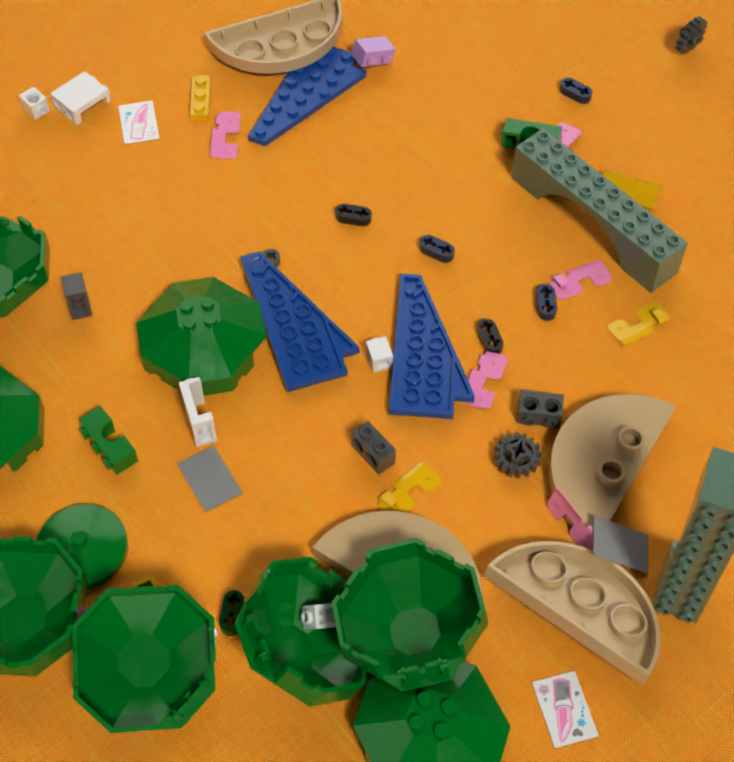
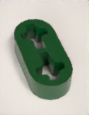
(226, 611)

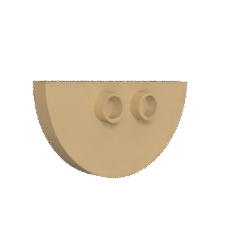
(279, 39)
(604, 450)
(350, 541)
(586, 599)

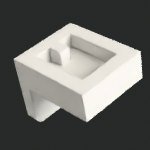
(317, 616)

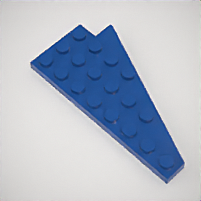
(305, 93)
(301, 336)
(425, 365)

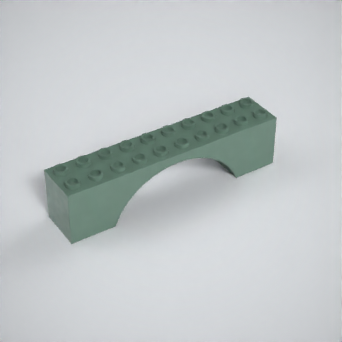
(644, 244)
(705, 545)

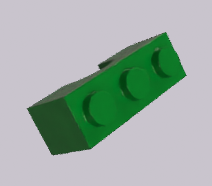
(517, 131)
(116, 454)

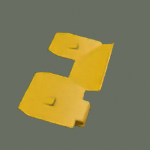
(647, 315)
(400, 498)

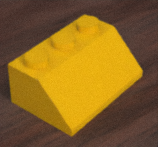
(641, 191)

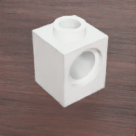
(34, 103)
(379, 354)

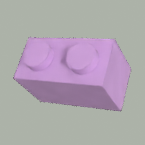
(373, 51)

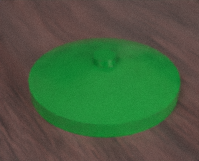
(91, 538)

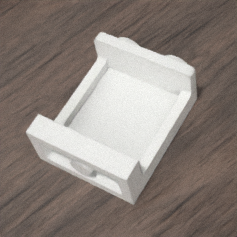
(78, 96)
(201, 425)

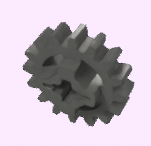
(691, 35)
(525, 462)

